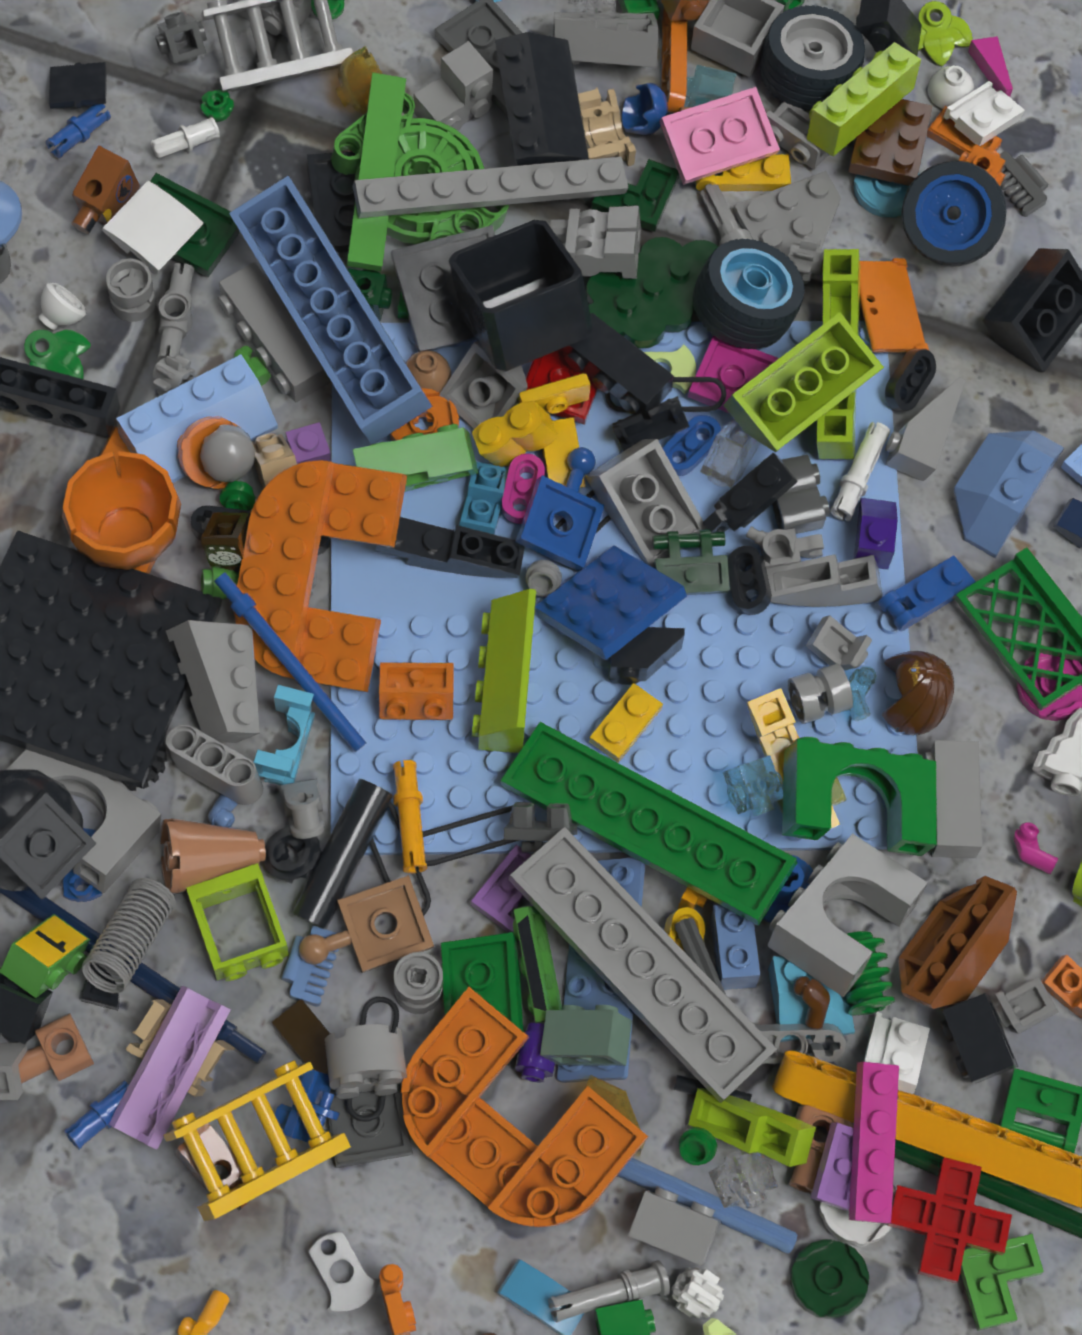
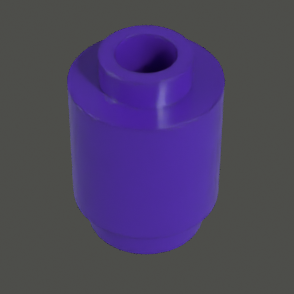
(529, 1062)

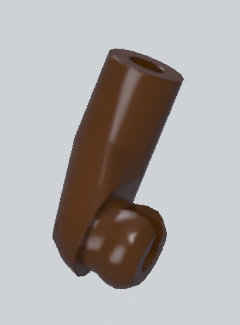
(816, 998)

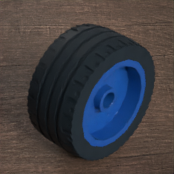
(957, 240)

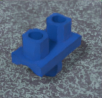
(318, 1091)

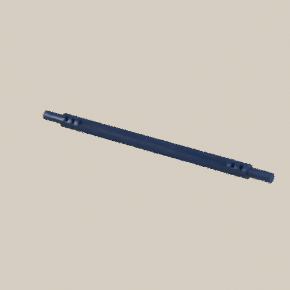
(144, 976)

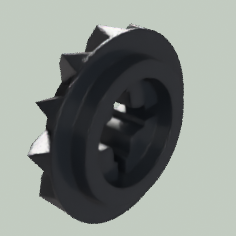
(277, 855)

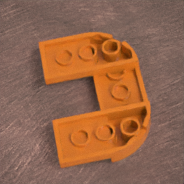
(282, 559)
(487, 1152)

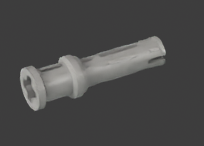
(626, 1288)

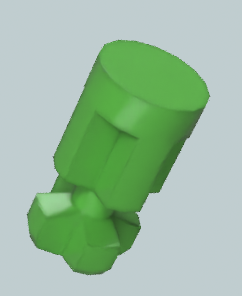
(255, 364)

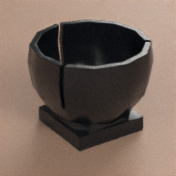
(38, 832)

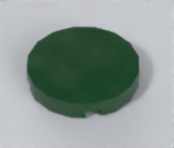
(829, 1279)

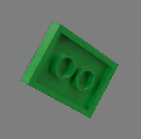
(487, 967)

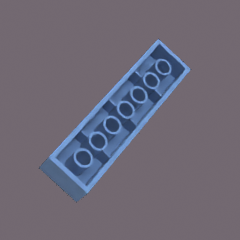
(330, 310)

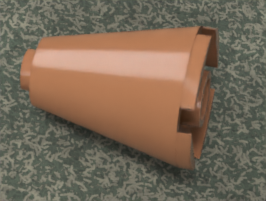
(205, 851)

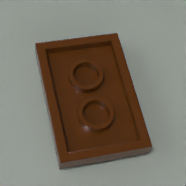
(893, 144)

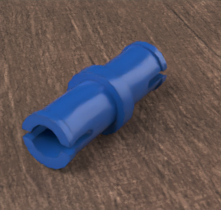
(77, 129)
(96, 1118)

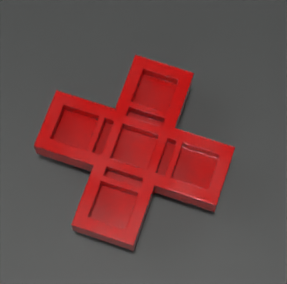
(950, 1220)

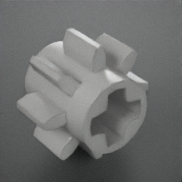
(807, 257)
(172, 373)

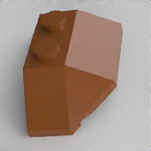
(958, 943)

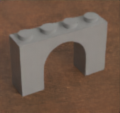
(127, 819)
(853, 873)

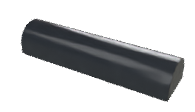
(342, 853)

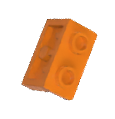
(416, 691)

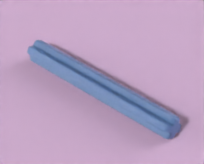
(733, 1217)

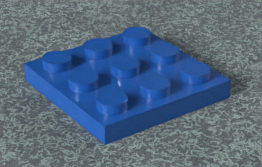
(610, 602)

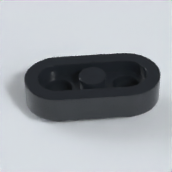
(910, 380)
(749, 583)

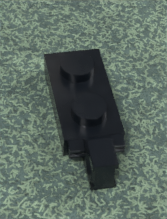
(751, 495)

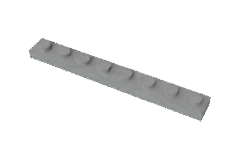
(489, 187)

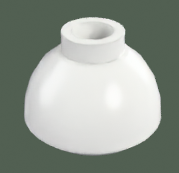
(949, 86)
(60, 307)

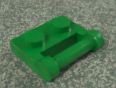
(1046, 1100)

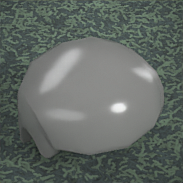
(227, 453)

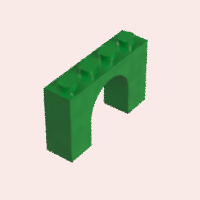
(902, 780)

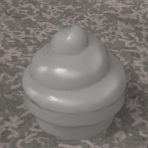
(543, 577)

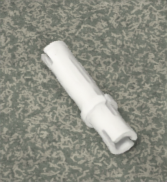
(854, 483)

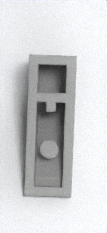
(921, 441)

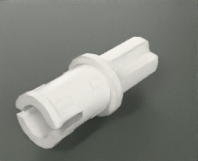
(186, 138)

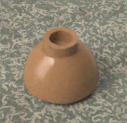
(429, 369)

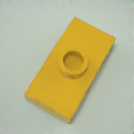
(559, 394)

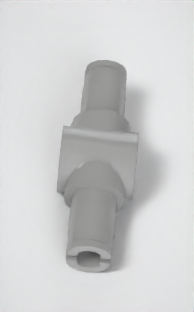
(175, 300)

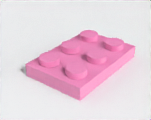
(719, 135)

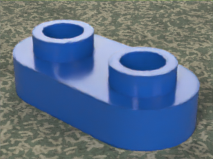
(689, 447)

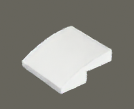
(152, 226)

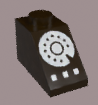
(225, 539)

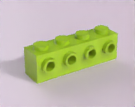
(863, 98)

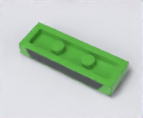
(536, 962)

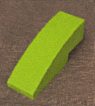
(753, 1127)

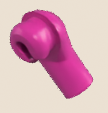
(1029, 851)

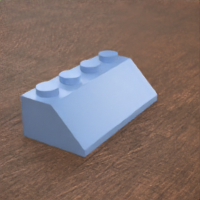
(223, 391)

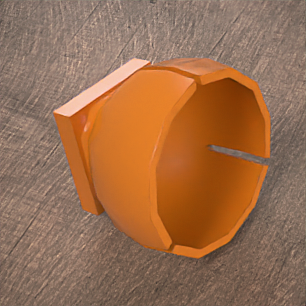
(122, 516)

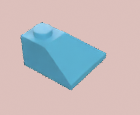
(792, 1009)

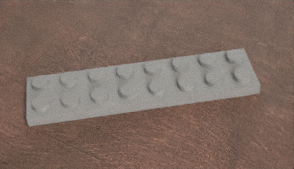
(642, 964)

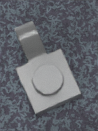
(804, 547)

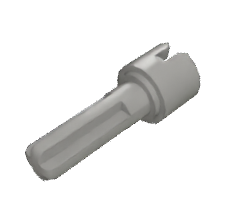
(722, 215)

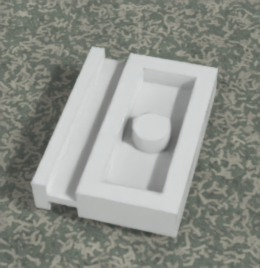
(984, 113)
(898, 1044)

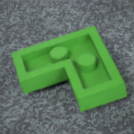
(987, 1277)

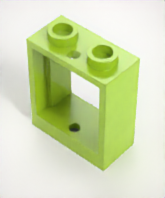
(227, 888)

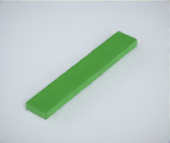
(377, 161)

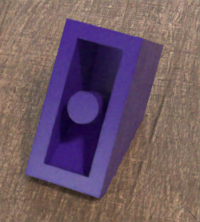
(876, 531)

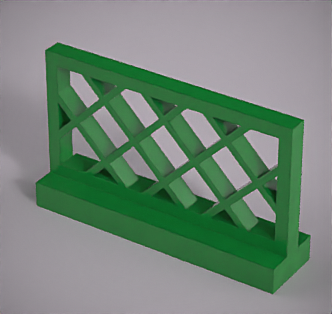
(1052, 605)

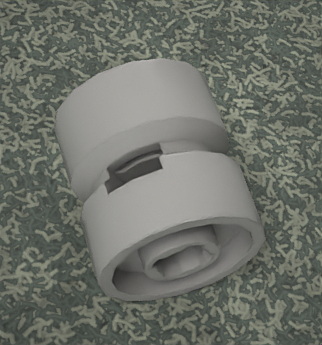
(131, 290)
(820, 693)
(418, 983)

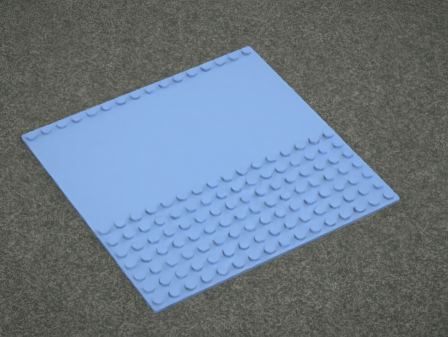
(702, 687)

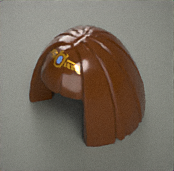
(925, 689)

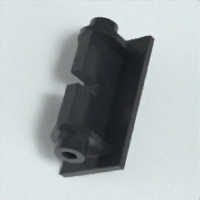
(662, 422)

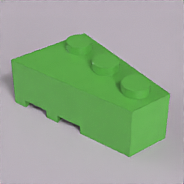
(423, 457)

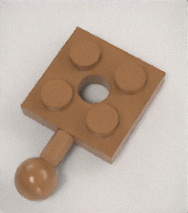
(370, 946)

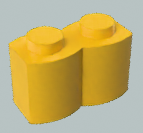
(519, 430)

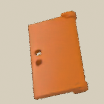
(892, 314)

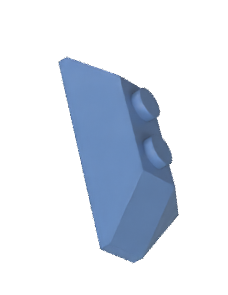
(1002, 485)

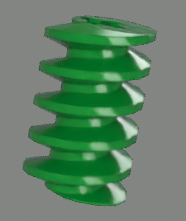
(868, 990)

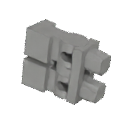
(602, 239)

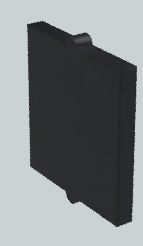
(78, 85)

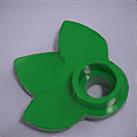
(62, 352)

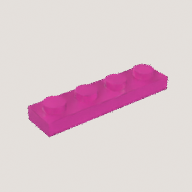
(873, 1142)

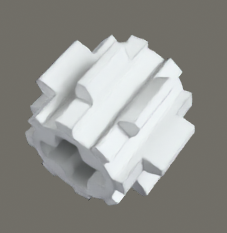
(697, 1292)

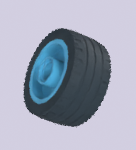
(748, 293)

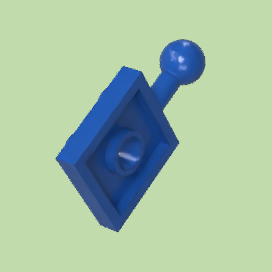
(578, 510)

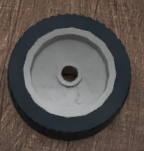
(810, 54)

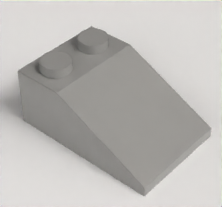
(645, 497)

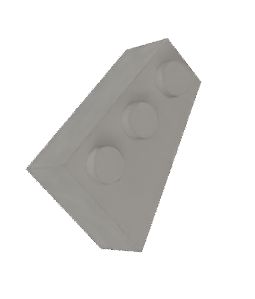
(609, 37)
(221, 677)

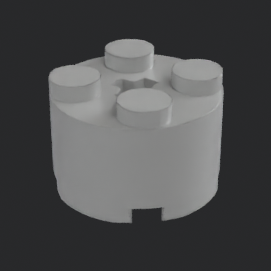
(365, 1060)

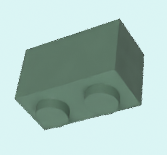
(586, 1036)

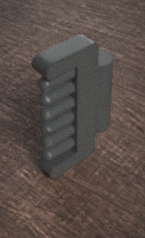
(1027, 179)

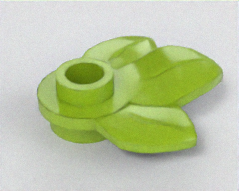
(942, 36)

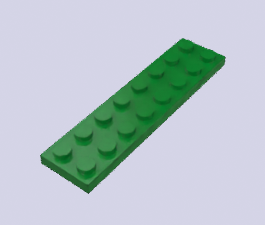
(651, 823)

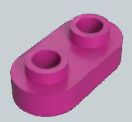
(518, 489)

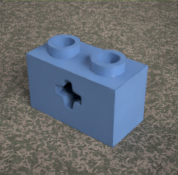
(734, 949)

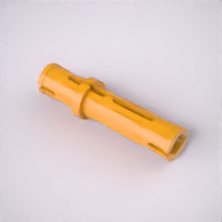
(408, 803)

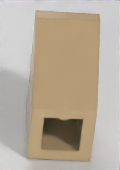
(272, 456)

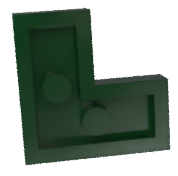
(650, 194)

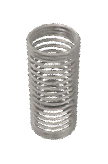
(130, 935)

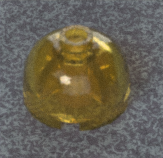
(355, 79)

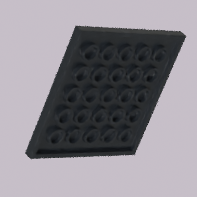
(90, 658)

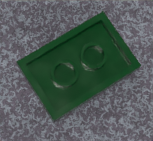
(212, 239)

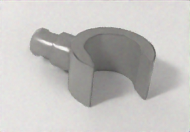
(765, 539)

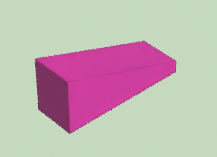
(990, 60)

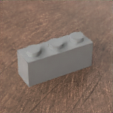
(957, 798)

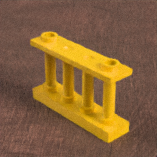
(256, 1180)

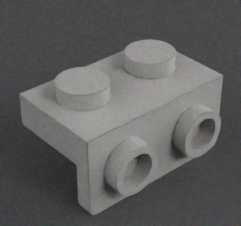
(791, 130)

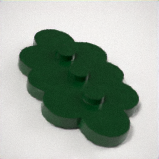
(658, 297)

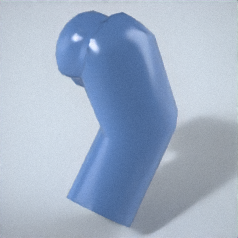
(221, 812)

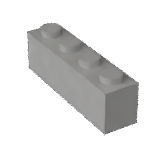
(273, 332)

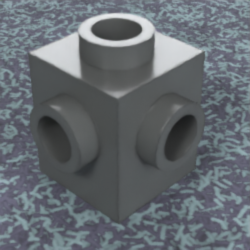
(189, 46)

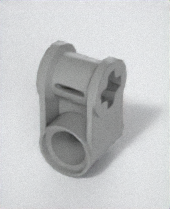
(303, 808)

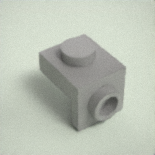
(838, 645)
(1025, 1005)

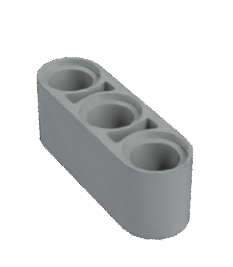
(204, 752)

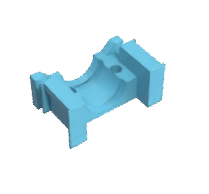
(284, 764)

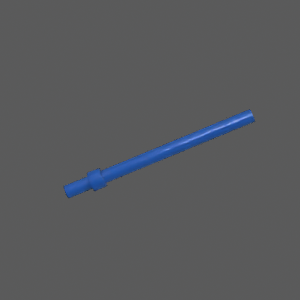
(244, 606)

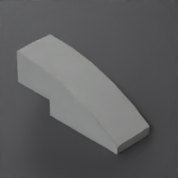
(826, 582)

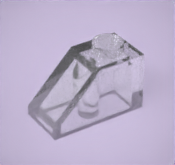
(729, 455)

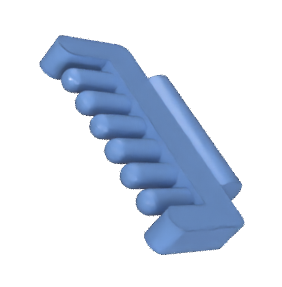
(299, 972)

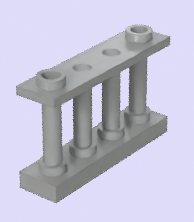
(268, 70)

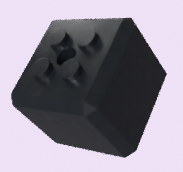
(521, 294)

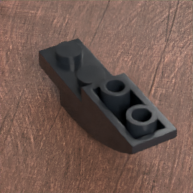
(456, 550)

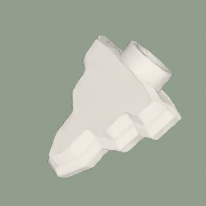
(1063, 758)

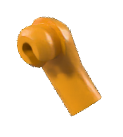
(208, 1318)

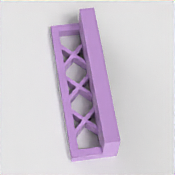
(169, 1067)

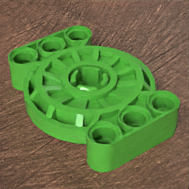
(423, 148)

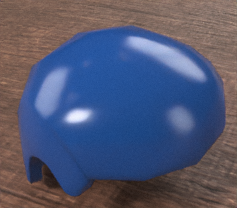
(644, 111)

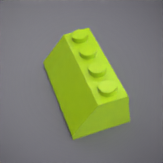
(803, 384)
(506, 672)

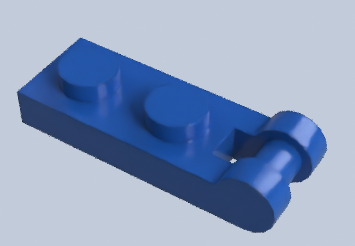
(926, 593)

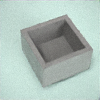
(735, 32)

